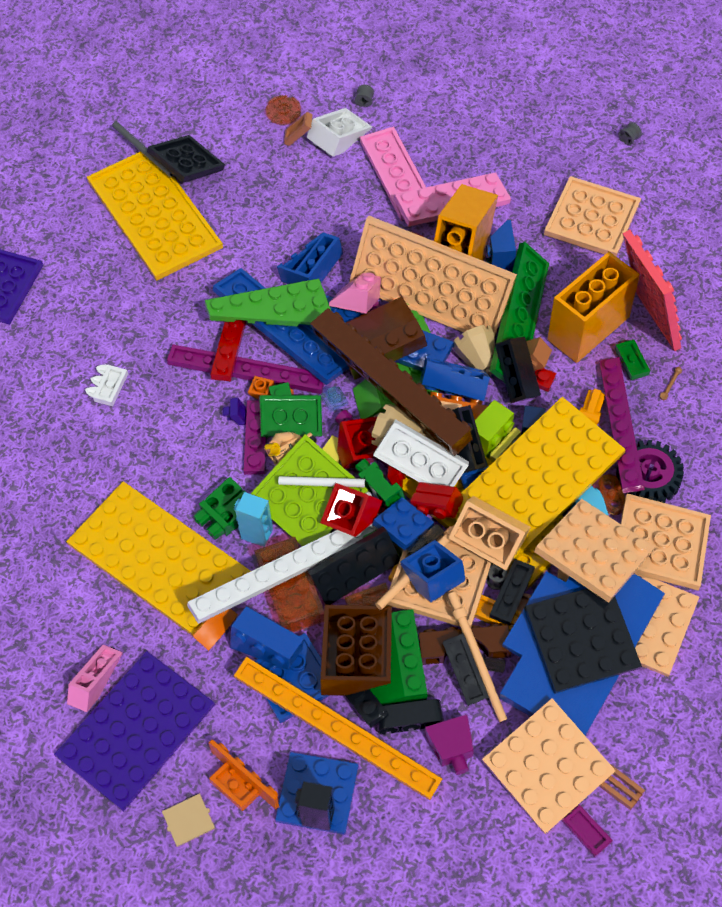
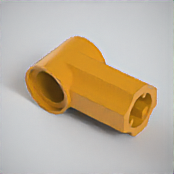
(593, 405)

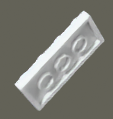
(419, 456)

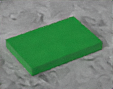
(290, 414)

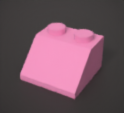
(358, 294)

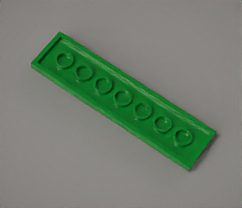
(524, 301)

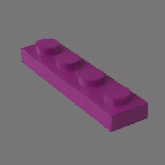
(254, 444)

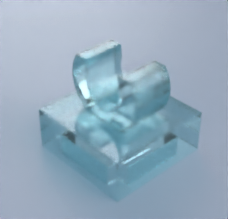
(334, 399)

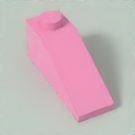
(92, 678)

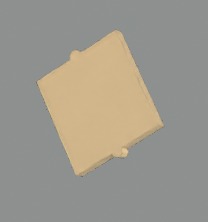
(188, 820)

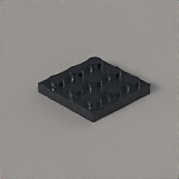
(185, 158)

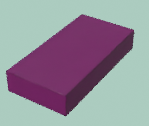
(587, 830)

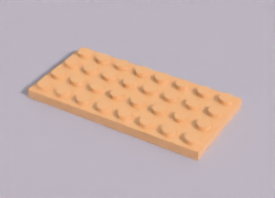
(433, 277)

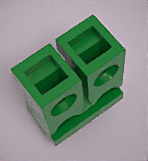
(378, 485)
(220, 509)

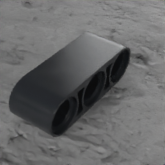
(411, 715)

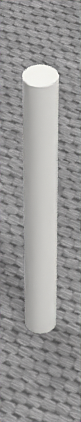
(314, 481)

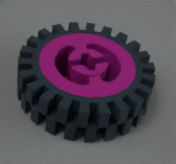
(666, 474)

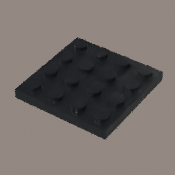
(581, 639)

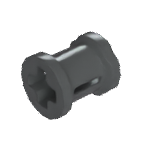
(496, 583)

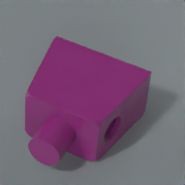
(451, 742)

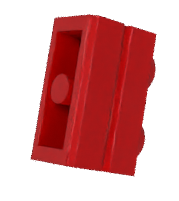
(437, 500)

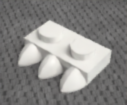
(108, 385)

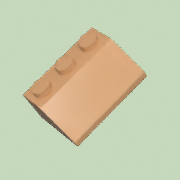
(489, 532)

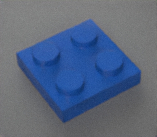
(403, 523)

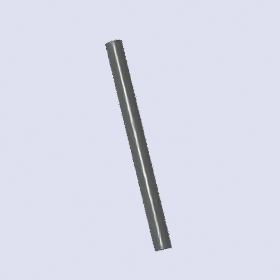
(135, 142)

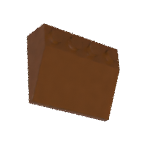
(391, 329)
(355, 649)

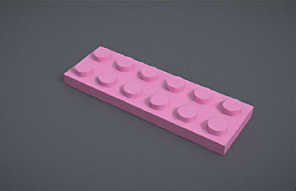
(391, 163)
(426, 203)

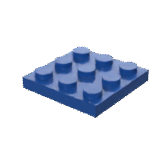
(303, 674)
(320, 771)

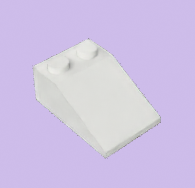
(337, 131)

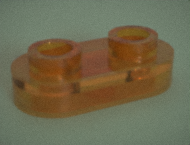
(612, 495)

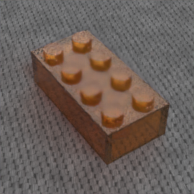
(295, 599)

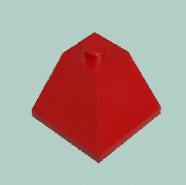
(356, 442)
(350, 510)

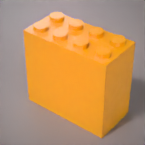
(467, 221)
(592, 306)

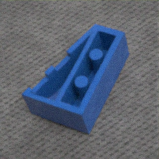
(313, 261)
(455, 379)
(265, 639)

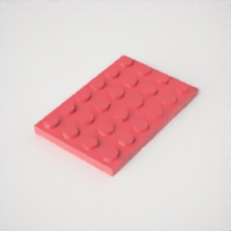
(653, 290)

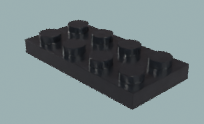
(354, 566)

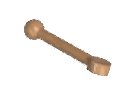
(664, 395)

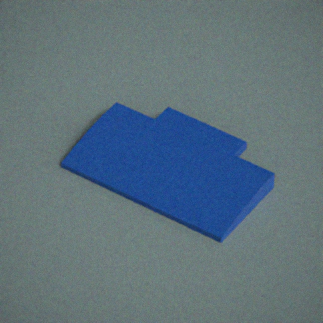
(529, 684)

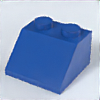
(502, 248)
(434, 570)

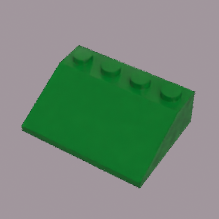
(406, 663)

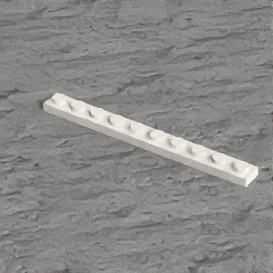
(271, 574)

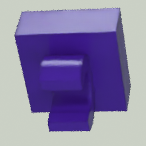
(235, 411)

